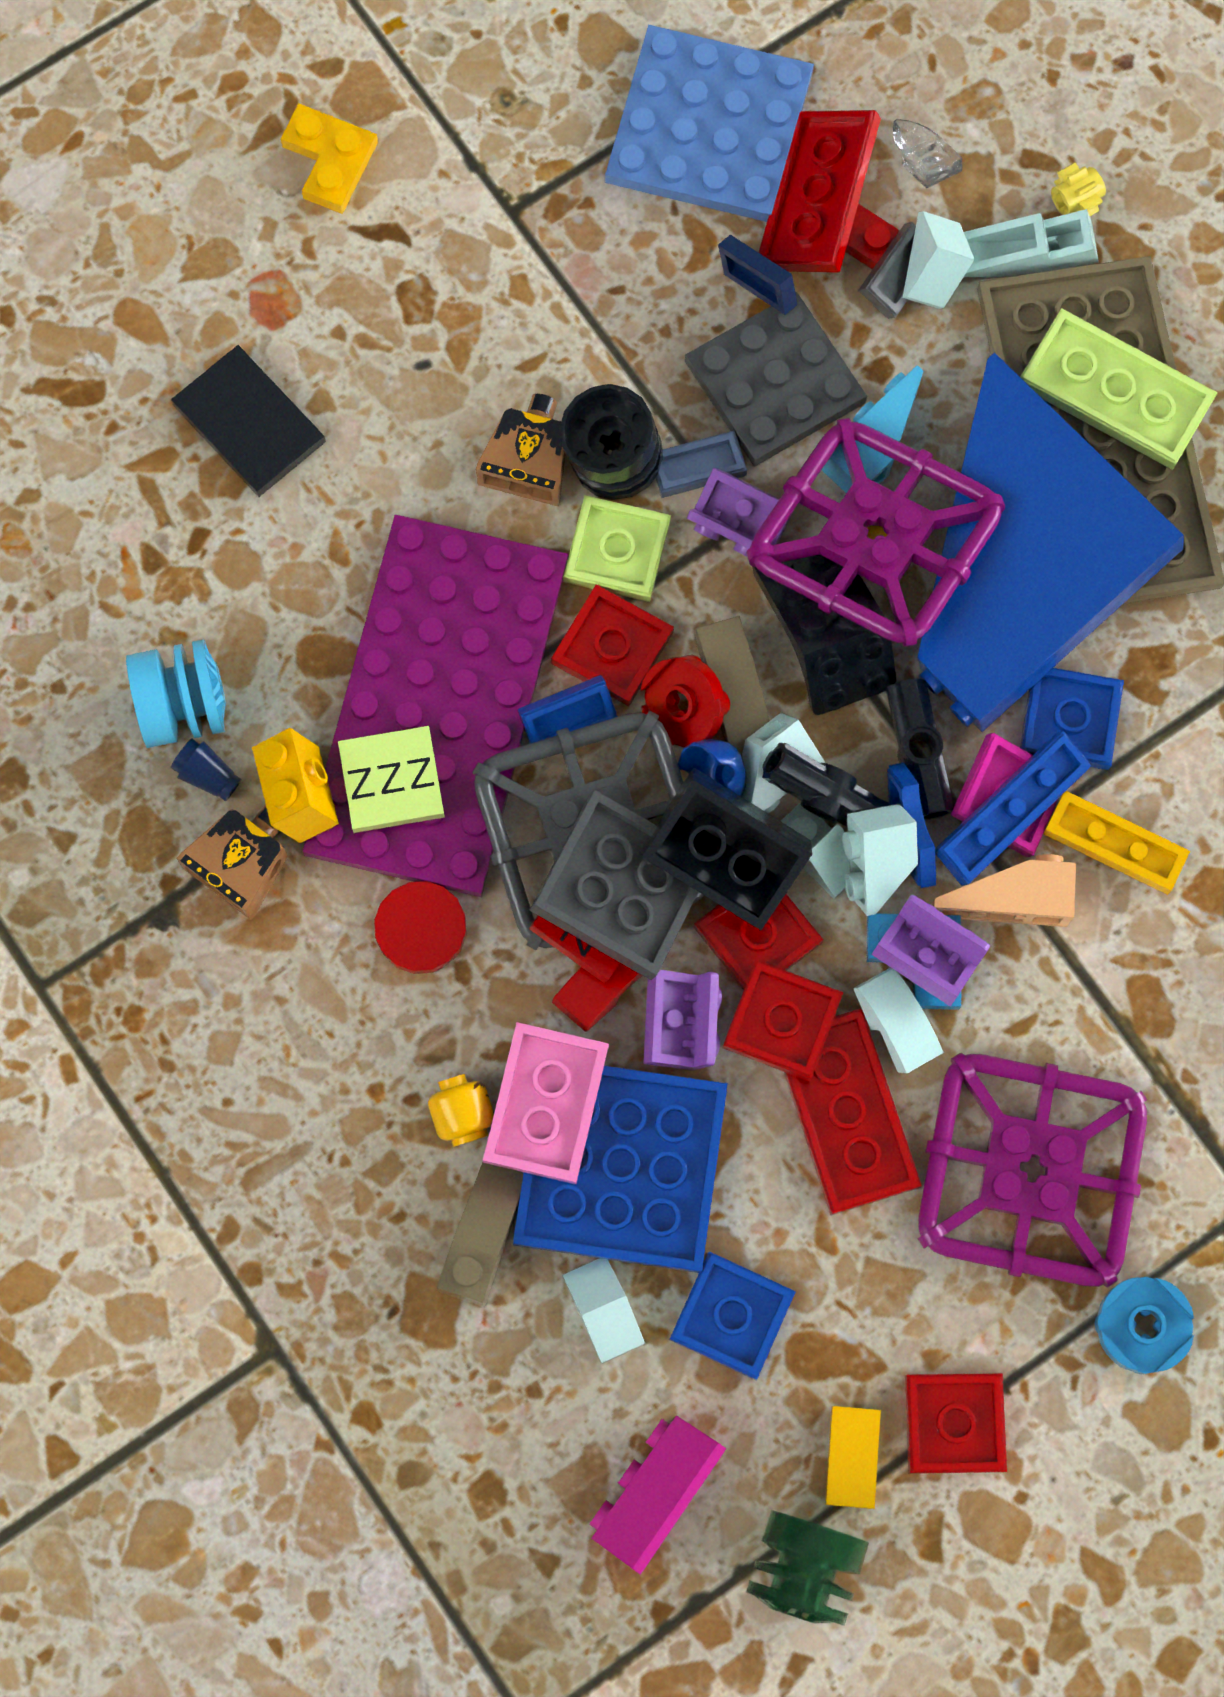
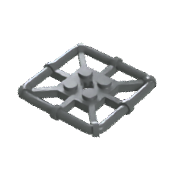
(561, 809)

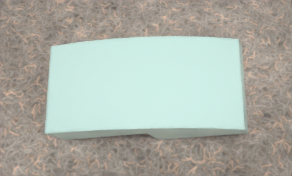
(900, 1019)

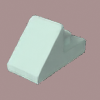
(828, 862)

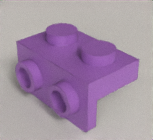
(732, 510)
(931, 949)
(682, 1020)

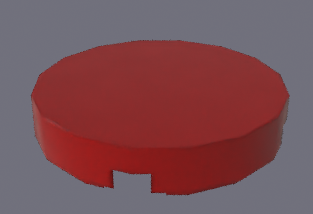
(420, 927)

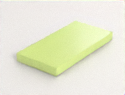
(1117, 388)

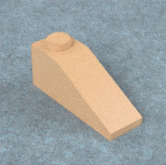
(1026, 893)

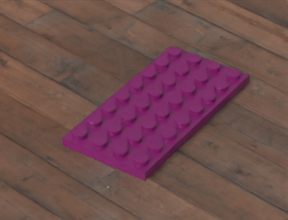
(449, 648)

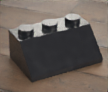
(728, 849)

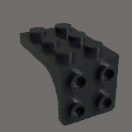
(834, 653)

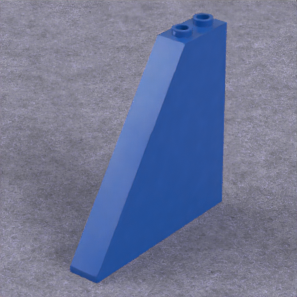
(1057, 562)

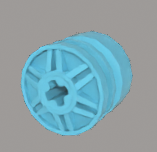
(175, 693)

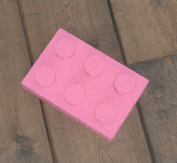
(546, 1103)

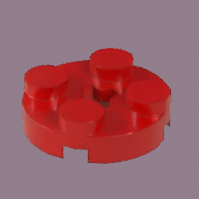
(702, 689)

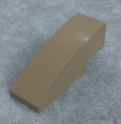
(728, 654)

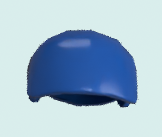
(718, 761)

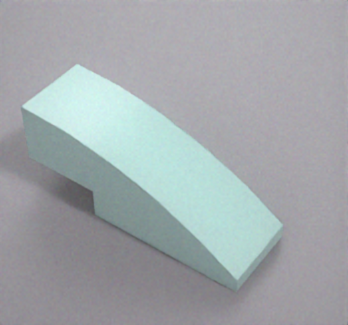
(1032, 245)

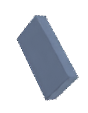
(691, 463)

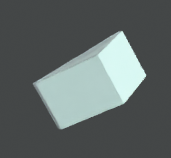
(936, 261)
(604, 1309)

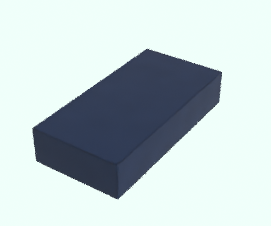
(757, 274)

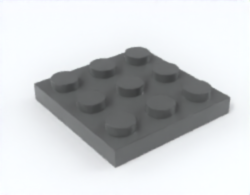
(775, 380)
(610, 892)

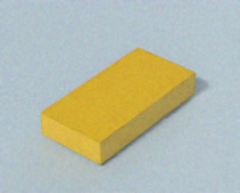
(852, 1457)

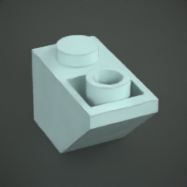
(756, 748)
(880, 854)

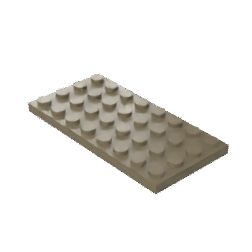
(1126, 304)

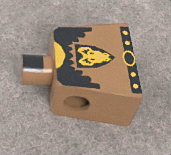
(525, 453)
(237, 859)

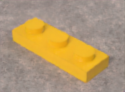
(1116, 842)

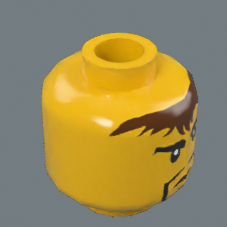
(461, 1110)

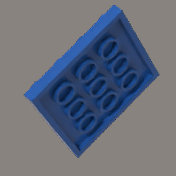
(640, 1179)

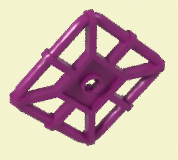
(883, 558)
(1006, 1187)

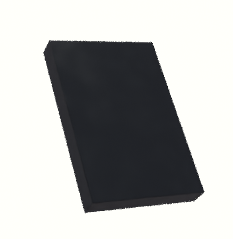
(248, 420)

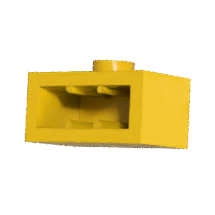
(295, 785)

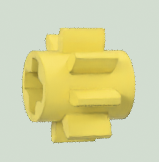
(1078, 190)

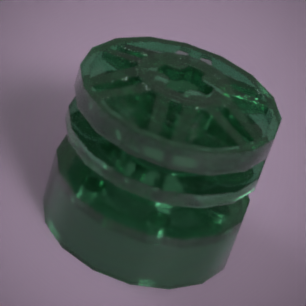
(807, 1568)

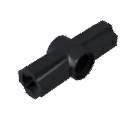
(915, 722)
(820, 786)

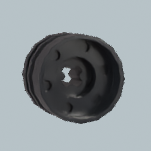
(604, 421)

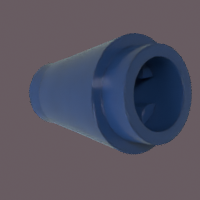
(205, 770)

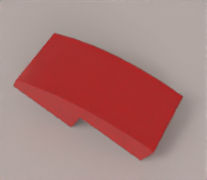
(589, 999)

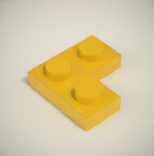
(339, 154)

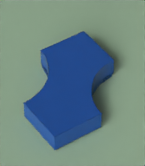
(904, 790)

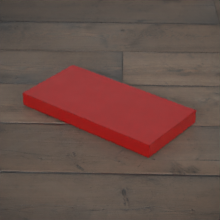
(820, 190)
(853, 1120)

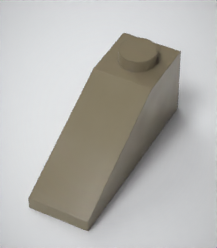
(481, 1235)

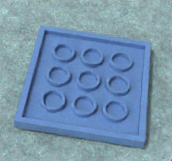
(708, 123)

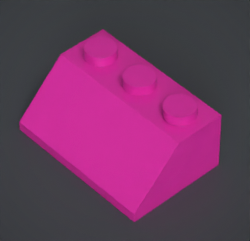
(656, 1492)

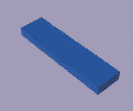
(1012, 808)

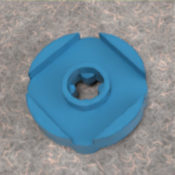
(1117, 1324)

